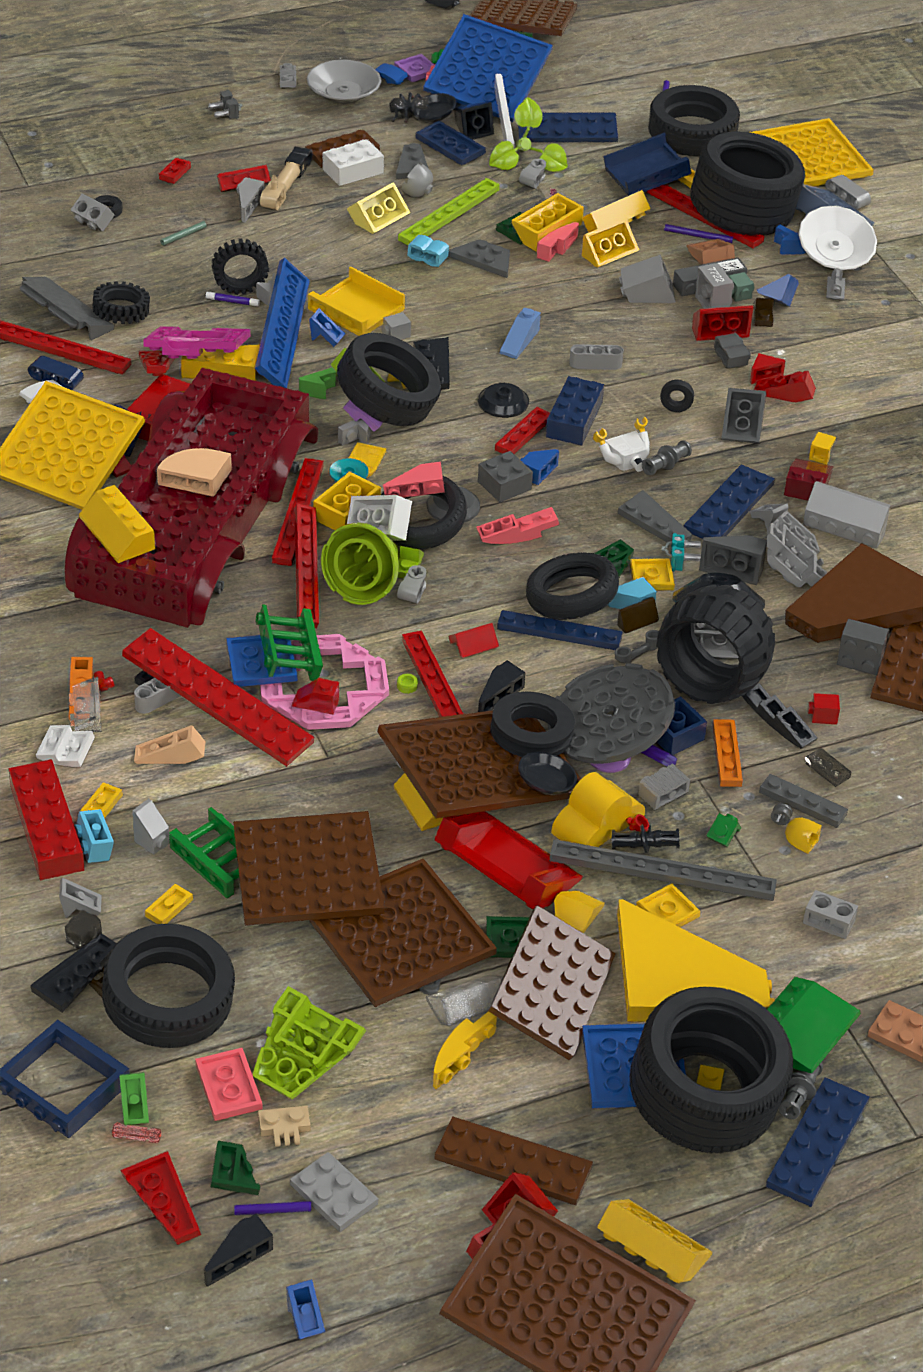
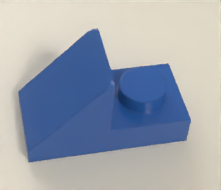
(788, 240)
(323, 325)
(304, 1309)

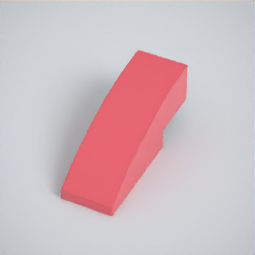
(557, 241)

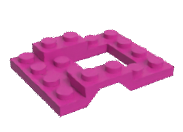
(192, 342)

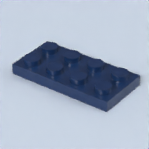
(450, 143)

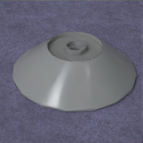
(343, 80)

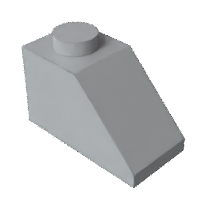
(149, 827)

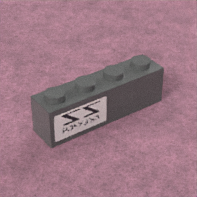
(686, 278)

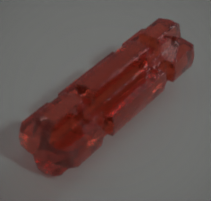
(136, 1132)

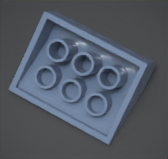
(814, 198)

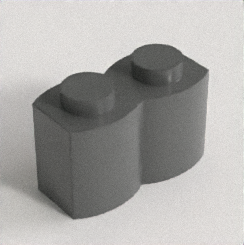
(732, 350)

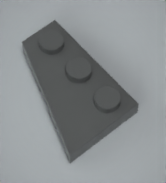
(410, 157)

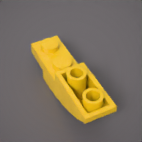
(460, 1043)

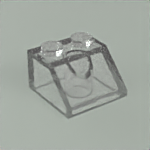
(86, 706)

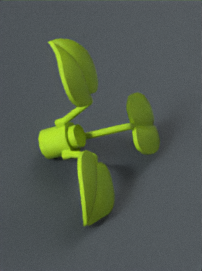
(527, 115)

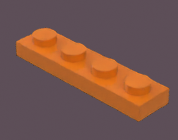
(727, 753)

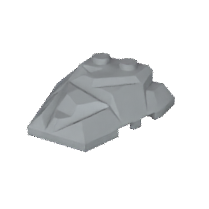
(794, 551)

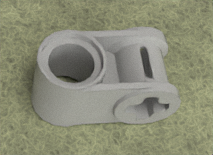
(533, 173)
(413, 584)

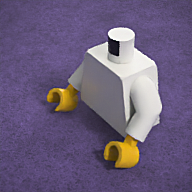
(627, 449)

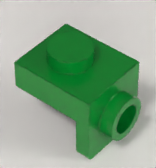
(723, 829)

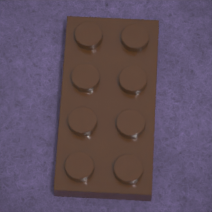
(320, 147)

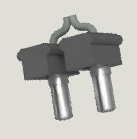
(228, 104)

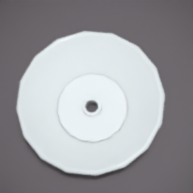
(837, 237)

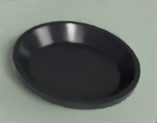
(439, 108)
(503, 400)
(547, 773)

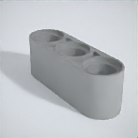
(848, 191)
(596, 356)
(152, 696)

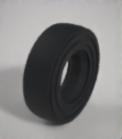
(113, 201)
(677, 385)

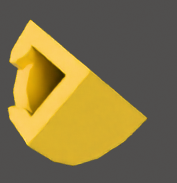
(803, 833)

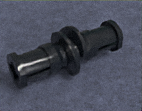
(645, 838)

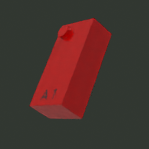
(150, 399)

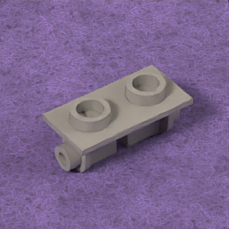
(836, 285)

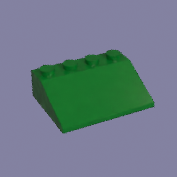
(812, 1021)

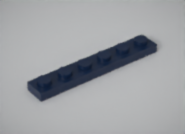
(559, 630)

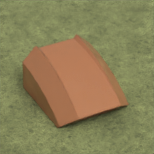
(711, 251)

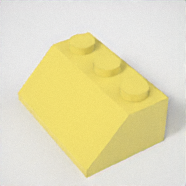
(379, 209)

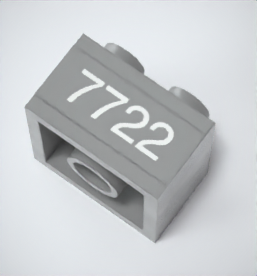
(713, 287)

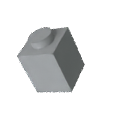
(397, 326)

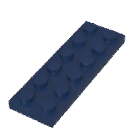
(574, 127)
(729, 503)
(817, 1142)

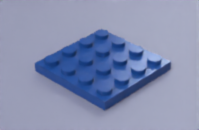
(608, 1062)

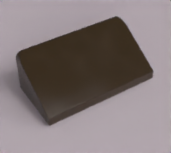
(638, 615)

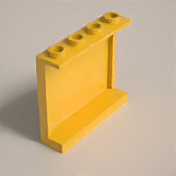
(358, 302)

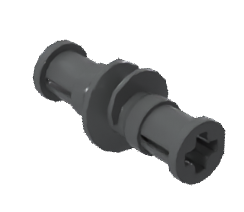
(666, 457)
(799, 1089)

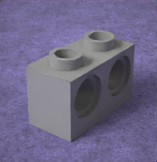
(92, 212)
(830, 914)

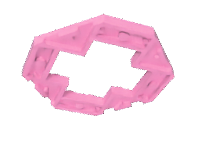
(358, 701)

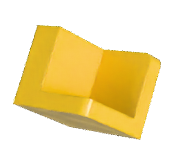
(821, 448)

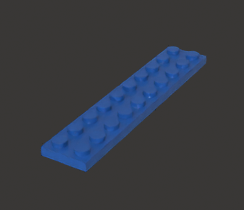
(282, 324)

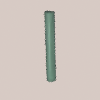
(178, 235)

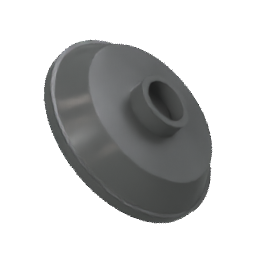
(438, 507)

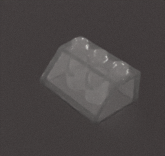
(464, 1001)

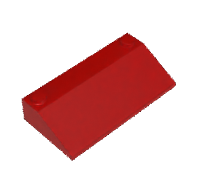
(506, 857)

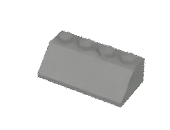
(846, 514)

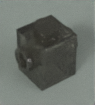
(82, 929)

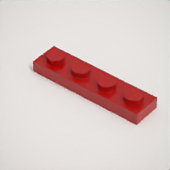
(523, 431)

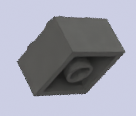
(505, 476)
(862, 647)

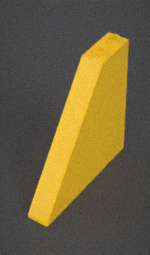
(668, 959)

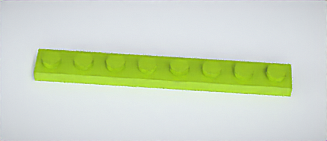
(450, 211)

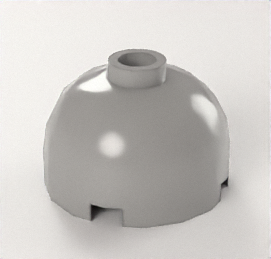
(418, 181)

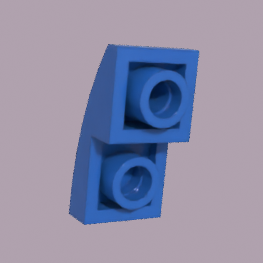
(391, 73)

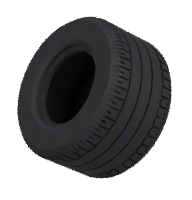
(747, 183)
(721, 1027)

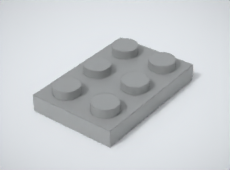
(334, 1191)

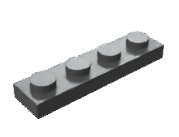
(803, 800)

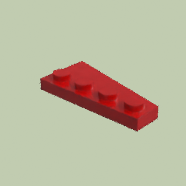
(155, 362)
(163, 1194)

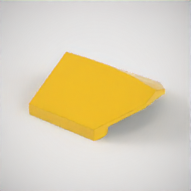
(577, 909)

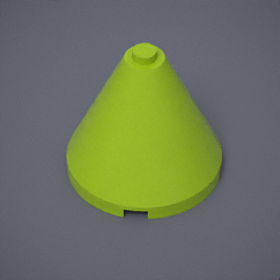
(360, 563)

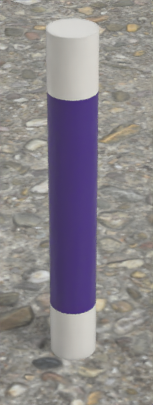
(233, 299)

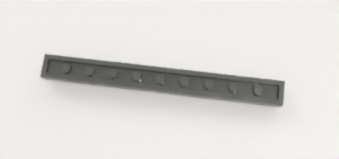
(663, 870)

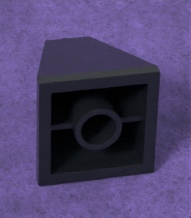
(475, 120)

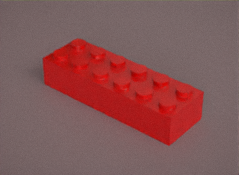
(46, 819)

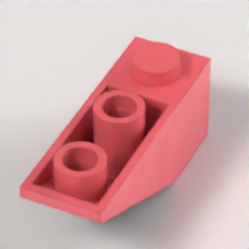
(419, 481)

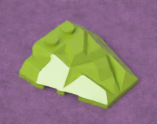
(302, 1044)

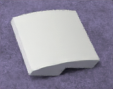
(65, 746)

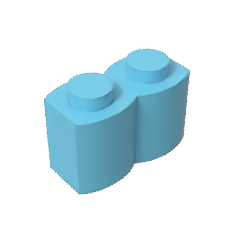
(428, 250)

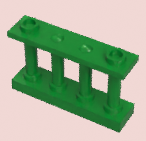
(306, 635)
(197, 856)

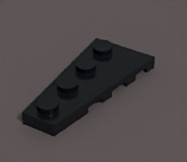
(438, 354)
(70, 977)

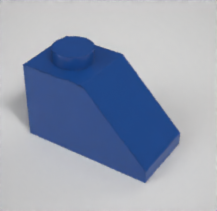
(541, 463)

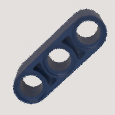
(49, 369)

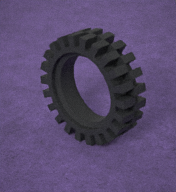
(241, 248)
(121, 292)

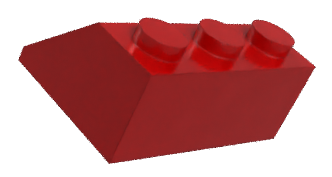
(722, 321)

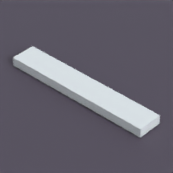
(503, 109)

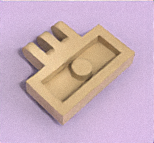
(284, 1123)

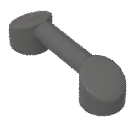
(625, 655)

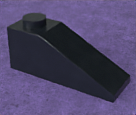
(503, 681)
(242, 1245)

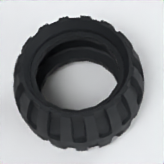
(697, 671)

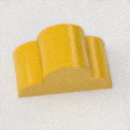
(594, 811)

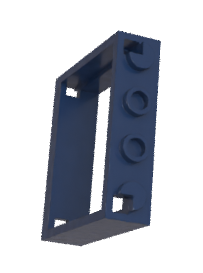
(82, 1049)

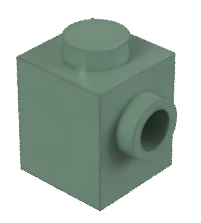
(742, 287)

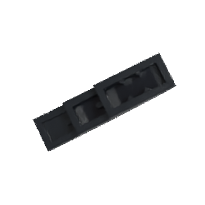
(780, 718)

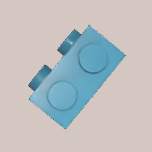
(94, 836)

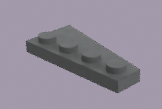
(652, 517)

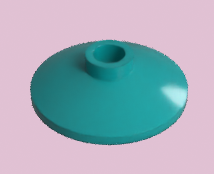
(343, 466)

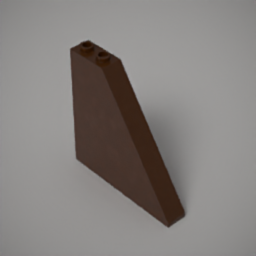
(862, 589)

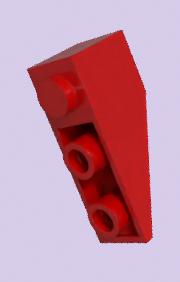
(791, 387)

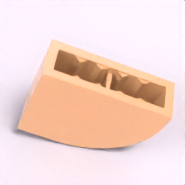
(195, 470)

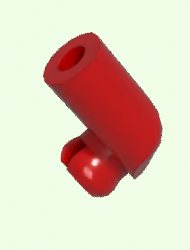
(104, 683)

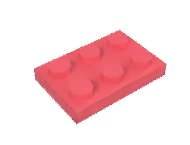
(228, 1084)

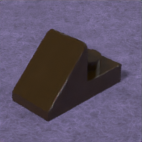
(763, 312)

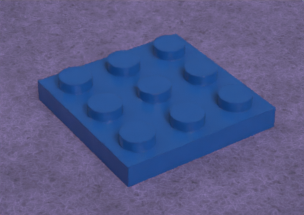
(247, 662)

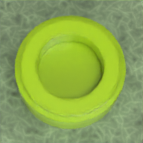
(407, 683)

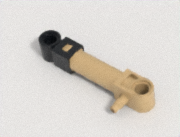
(295, 166)

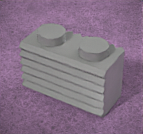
(663, 786)

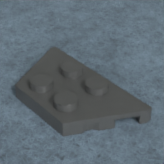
(483, 256)

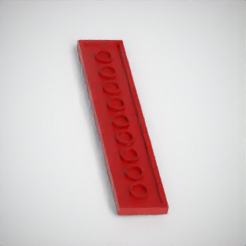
(218, 697)

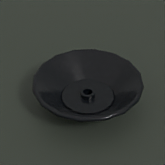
(717, 579)

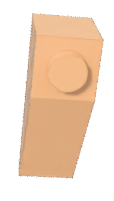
(173, 748)

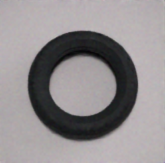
(444, 529)
(577, 604)

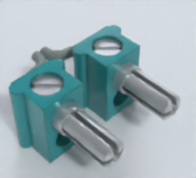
(677, 551)

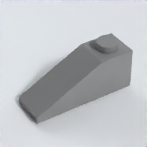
(249, 196)

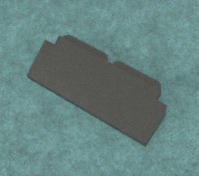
(65, 306)

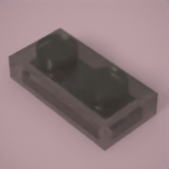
(828, 767)

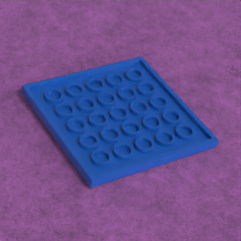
(477, 54)

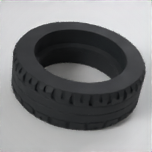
(692, 102)
(376, 396)
(162, 1025)

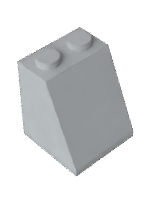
(647, 282)

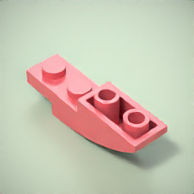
(513, 530)

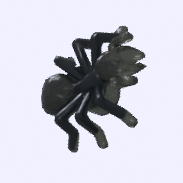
(406, 106)

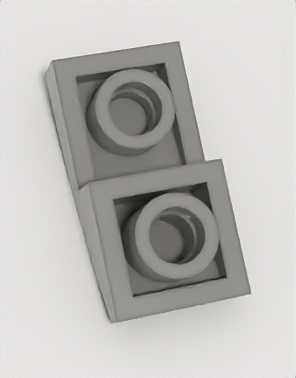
(288, 75)

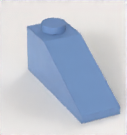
(521, 333)

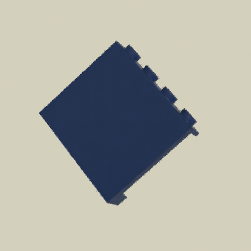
(646, 165)

